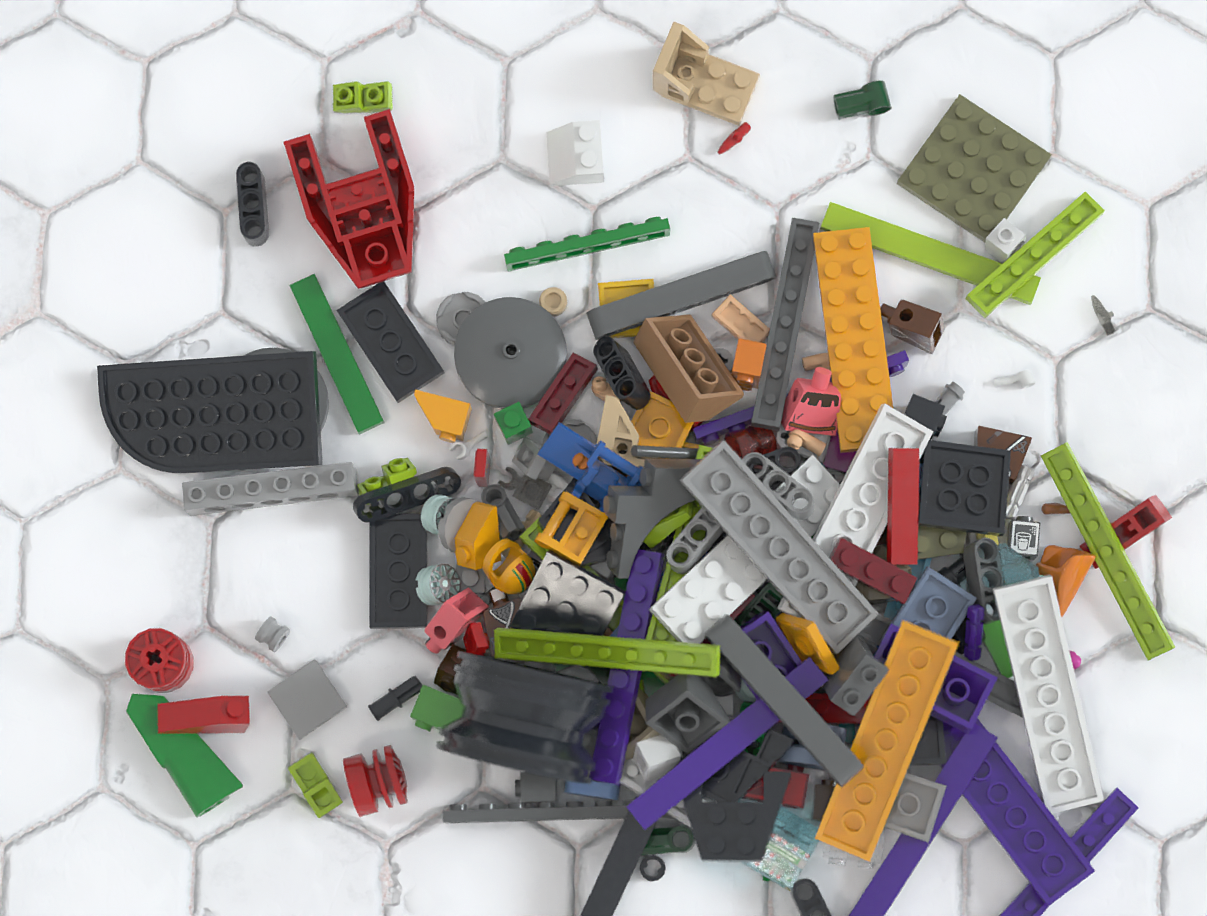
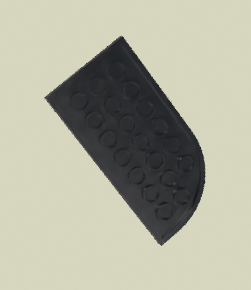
(215, 412)

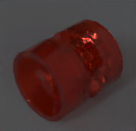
(751, 440)

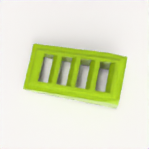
(669, 524)

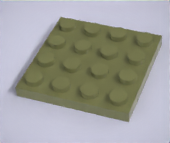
(973, 168)

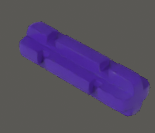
(974, 632)

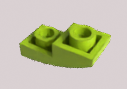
(362, 98)
(393, 472)

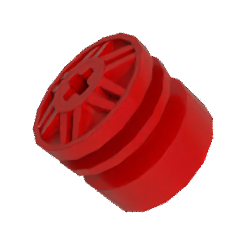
(175, 665)
(375, 780)

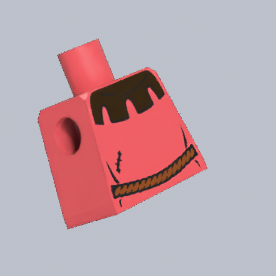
(812, 405)
(453, 620)

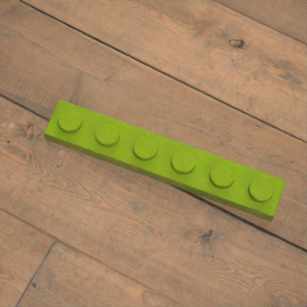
(1035, 254)

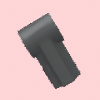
(508, 520)

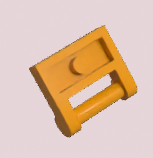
(580, 532)

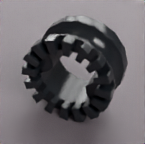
(661, 871)

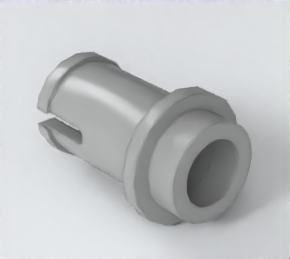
(950, 396)

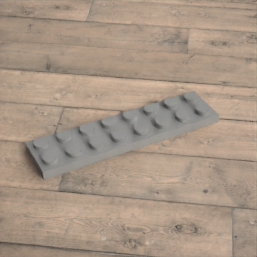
(778, 546)

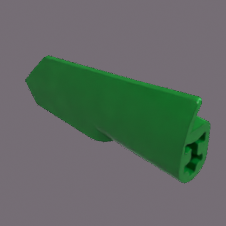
(185, 756)

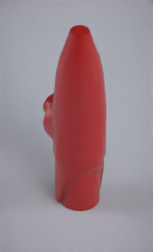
(734, 138)

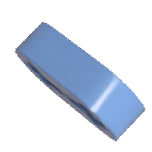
(595, 790)

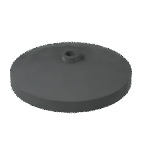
(506, 378)

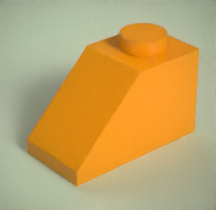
(446, 415)
(477, 536)

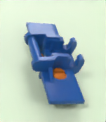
(579, 459)

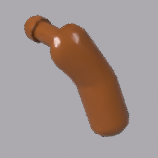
(1054, 508)

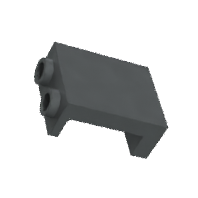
(857, 675)

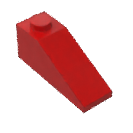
(1138, 523)
(204, 715)

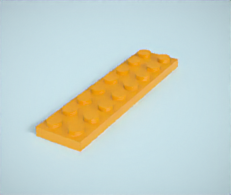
(852, 330)
(887, 739)

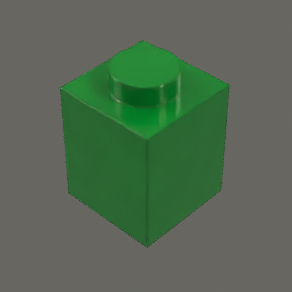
(513, 423)

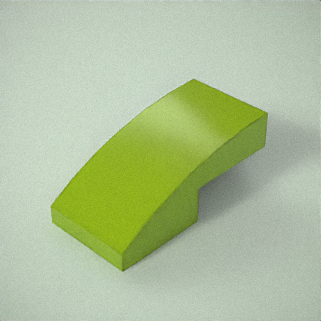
(315, 784)

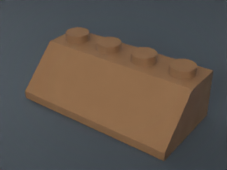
(687, 367)

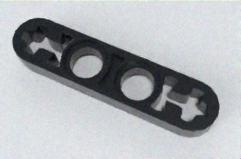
(406, 489)

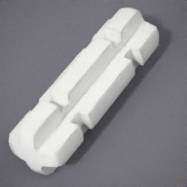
(1018, 491)

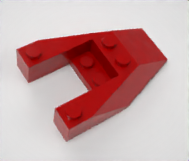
(364, 216)

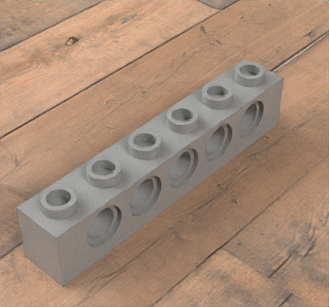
(270, 489)

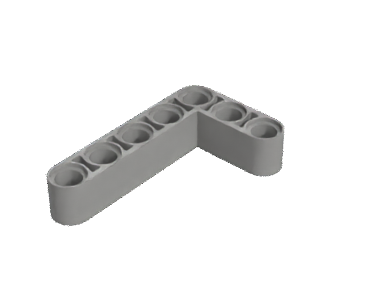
(703, 521)

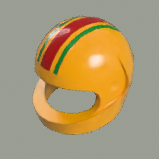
(514, 573)

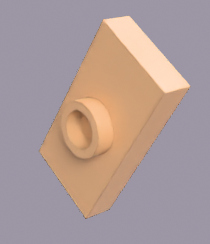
(740, 321)

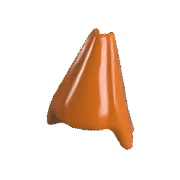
(1067, 570)

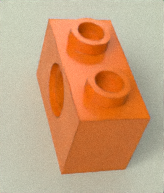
(748, 363)

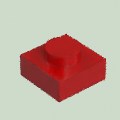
(475, 639)

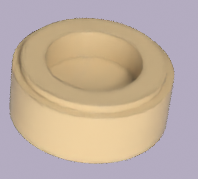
(553, 300)

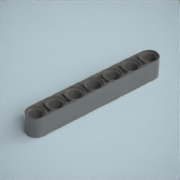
(681, 294)
(784, 701)

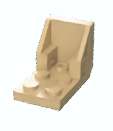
(701, 80)
(618, 433)

